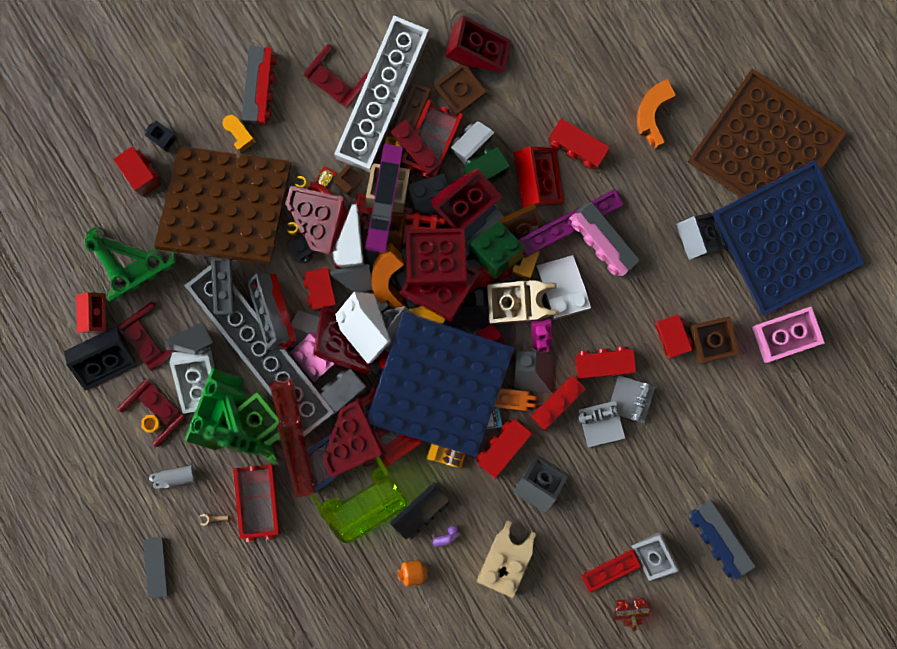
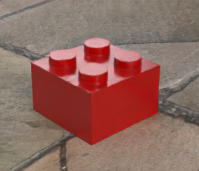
(137, 171)

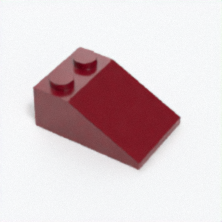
(477, 46)
(466, 199)

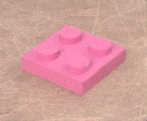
(303, 355)

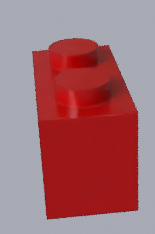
(320, 289)
(91, 312)
(673, 336)

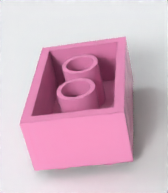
(788, 334)

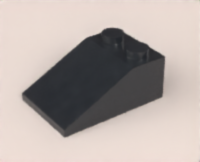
(423, 192)

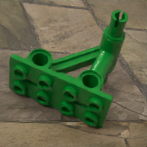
(135, 272)
(216, 410)

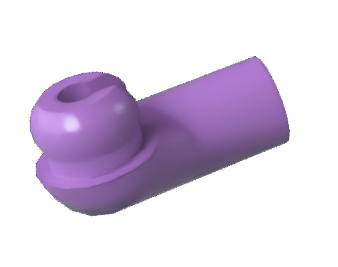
(447, 539)

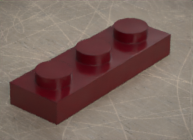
(416, 147)

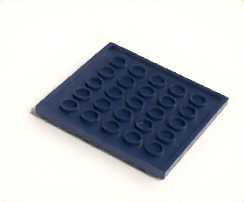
(788, 237)
(439, 384)

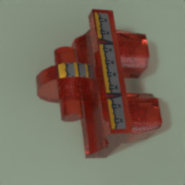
(639, 611)

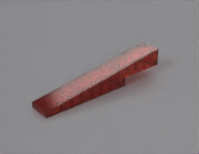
(292, 436)

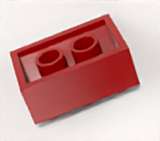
(538, 176)

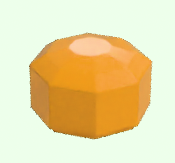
(150, 424)

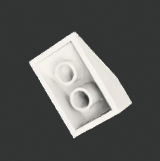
(349, 245)
(570, 294)
(363, 325)
(190, 377)

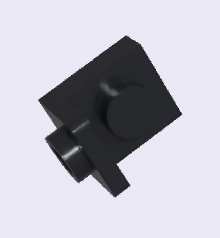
(301, 249)

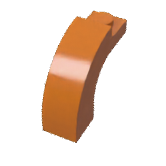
(654, 98)
(383, 267)

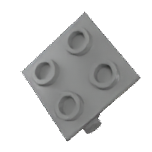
(632, 398)
(601, 424)

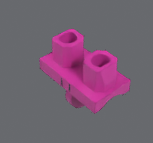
(541, 335)

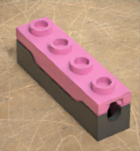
(603, 239)

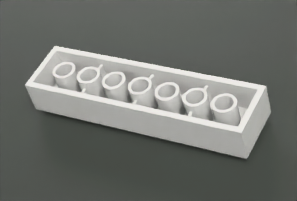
(382, 94)

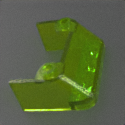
(364, 509)

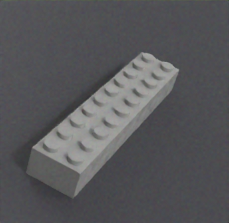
(246, 338)

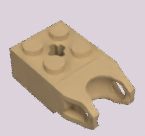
(525, 299)
(506, 554)

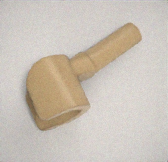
(210, 519)

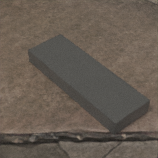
(222, 286)
(155, 567)

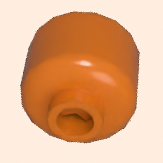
(412, 573)

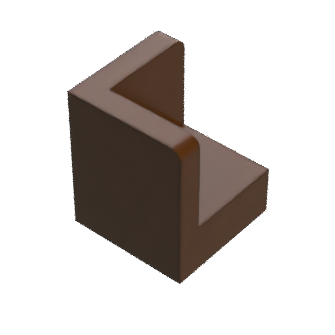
(347, 180)

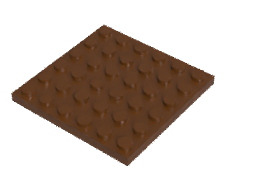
(763, 137)
(223, 205)

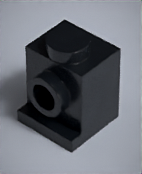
(166, 140)

